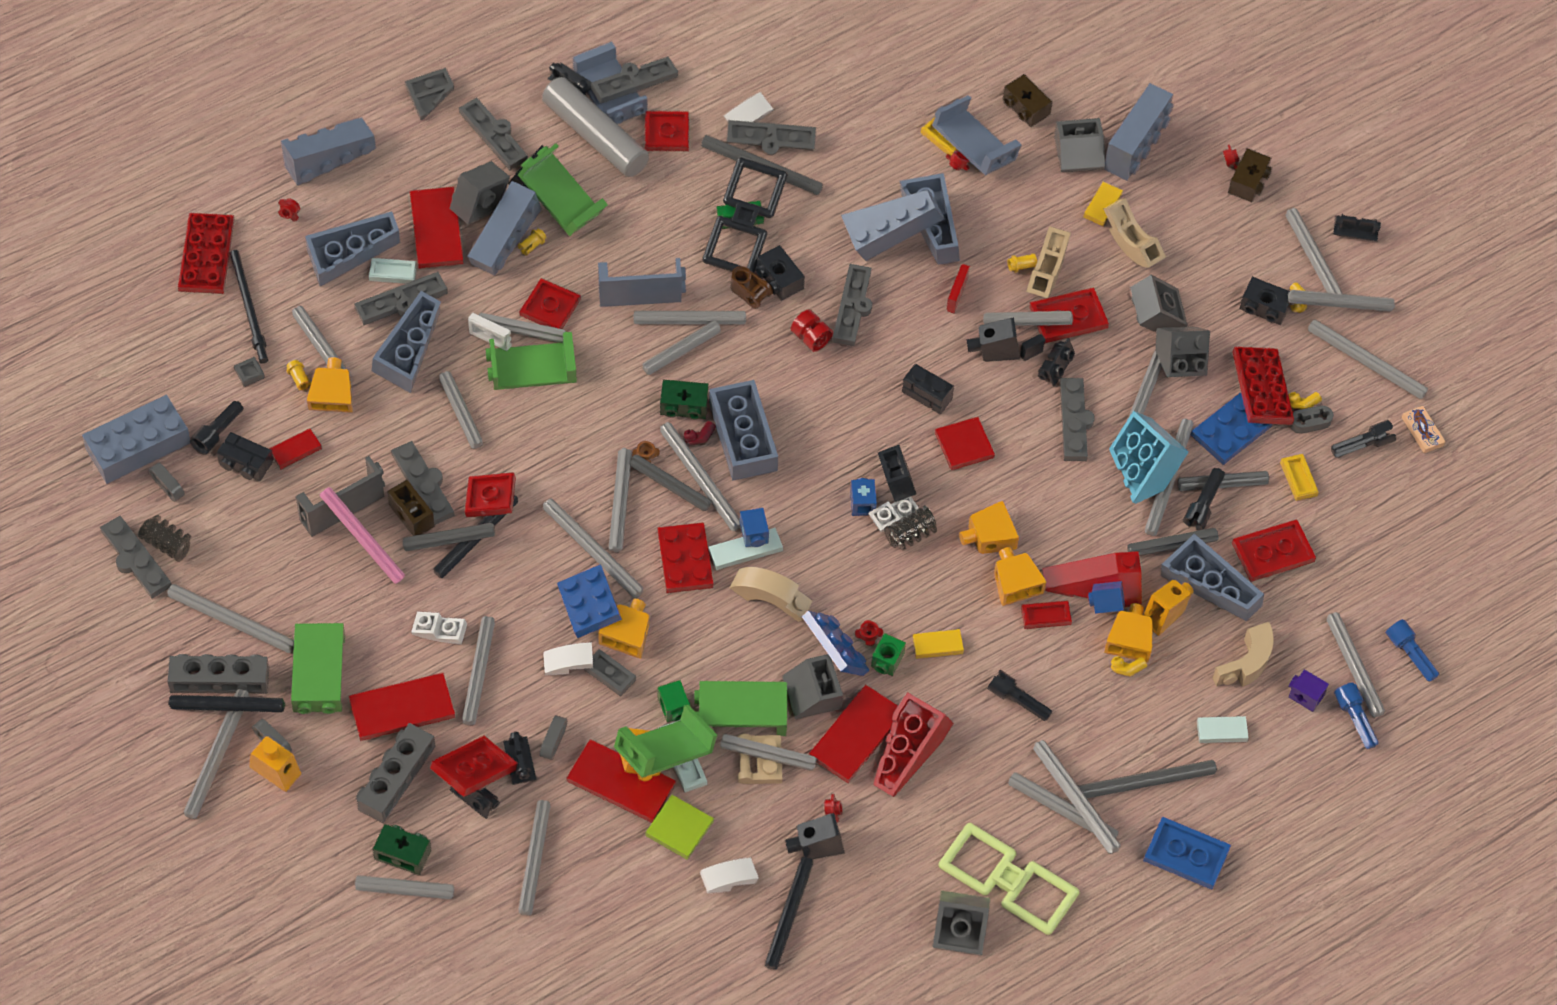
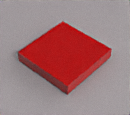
(667, 131)
(550, 304)
(964, 443)
(490, 494)

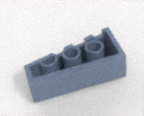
(326, 150)
(891, 222)
(505, 228)
(942, 235)
(350, 245)
(406, 346)
(1212, 578)

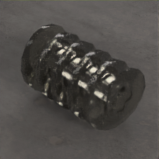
(911, 527)
(165, 538)

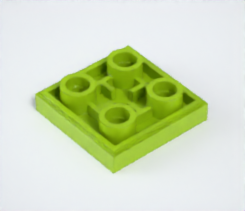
(679, 827)

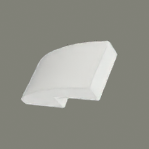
(750, 110)
(889, 513)
(434, 627)
(562, 659)
(729, 874)

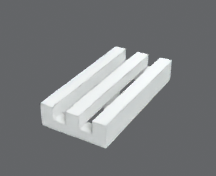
(488, 330)

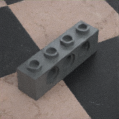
(229, 681)
(381, 805)

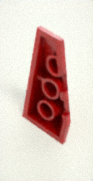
(1078, 576)
(912, 740)

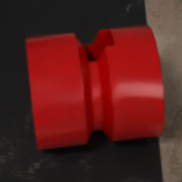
(811, 330)

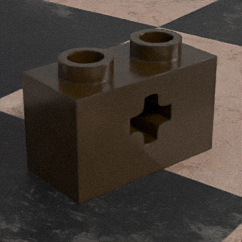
(1027, 100)
(1249, 175)
(411, 508)

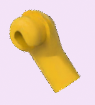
(1297, 307)
(1304, 403)
(1127, 669)

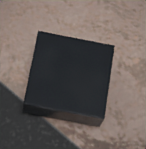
(1032, 347)

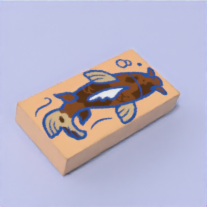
(1423, 429)

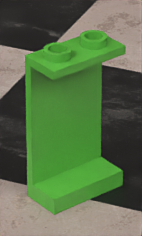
(559, 191)
(532, 364)
(317, 667)
(743, 704)
(666, 745)

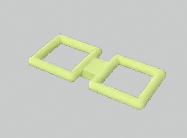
(1009, 878)

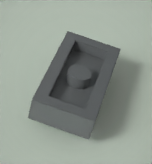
(611, 673)

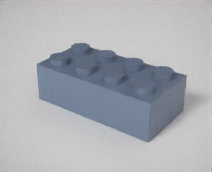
(1139, 132)
(743, 430)
(136, 439)

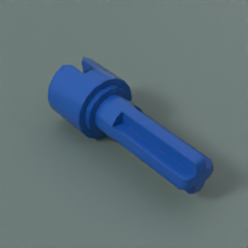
(1403, 637)
(1351, 701)

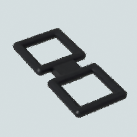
(745, 214)

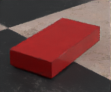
(958, 288)
(295, 448)
(1046, 614)

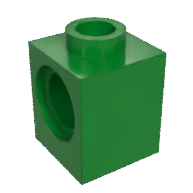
(888, 646)
(672, 700)

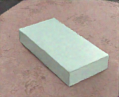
(392, 270)
(1222, 729)

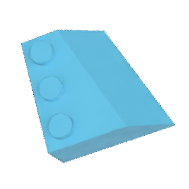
(1146, 456)

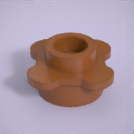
(646, 446)

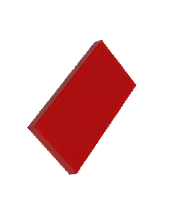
(435, 228)
(206, 253)
(1263, 385)
(397, 705)
(855, 734)
(603, 775)

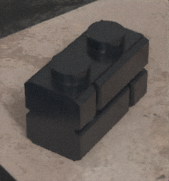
(927, 388)
(245, 457)

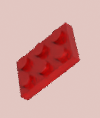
(1086, 311)
(1273, 550)
(685, 557)
(473, 765)

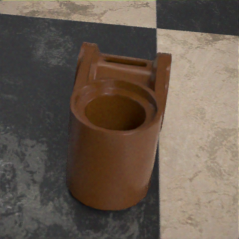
(752, 289)

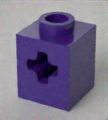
(1307, 690)

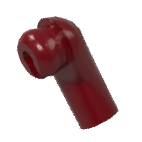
(701, 437)

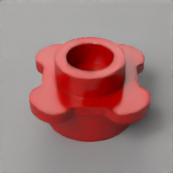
(1231, 157)
(958, 161)
(289, 209)
(869, 626)
(833, 806)

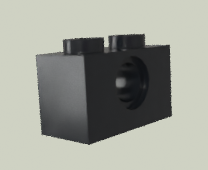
(790, 278)
(1260, 292)

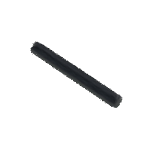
(464, 548)
(226, 703)
(789, 913)

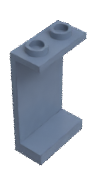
(602, 63)
(973, 138)
(641, 288)

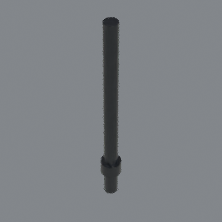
(258, 340)

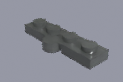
(634, 79)
(494, 133)
(771, 135)
(399, 298)
(853, 305)
(1074, 419)
(424, 480)
(134, 557)

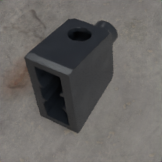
(996, 341)
(817, 838)

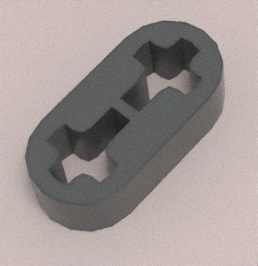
(1312, 419)
(166, 482)
(263, 729)
(553, 737)

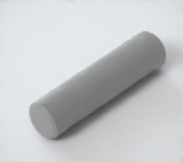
(595, 127)

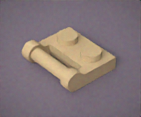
(767, 771)

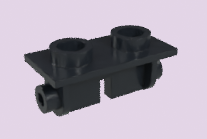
(561, 70)
(1355, 228)
(1062, 355)
(519, 750)
(479, 801)

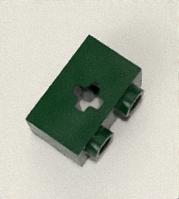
(684, 399)
(402, 849)

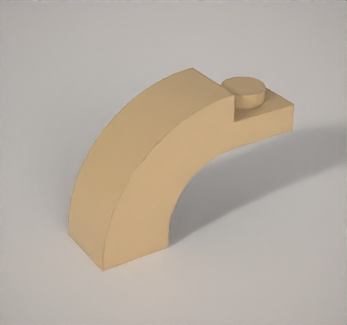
(1130, 237)
(1049, 263)
(771, 587)
(1247, 669)

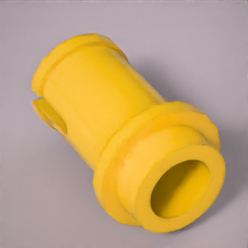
(532, 241)
(1021, 262)
(299, 376)

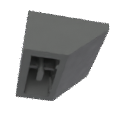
(1080, 145)
(1183, 350)
(813, 687)

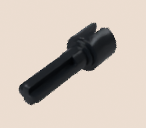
(208, 436)
(1375, 436)
(1200, 510)
(1005, 687)

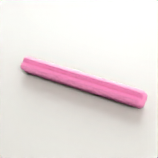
(362, 535)

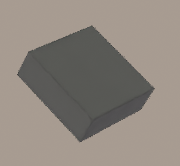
(249, 371)

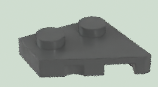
(429, 91)

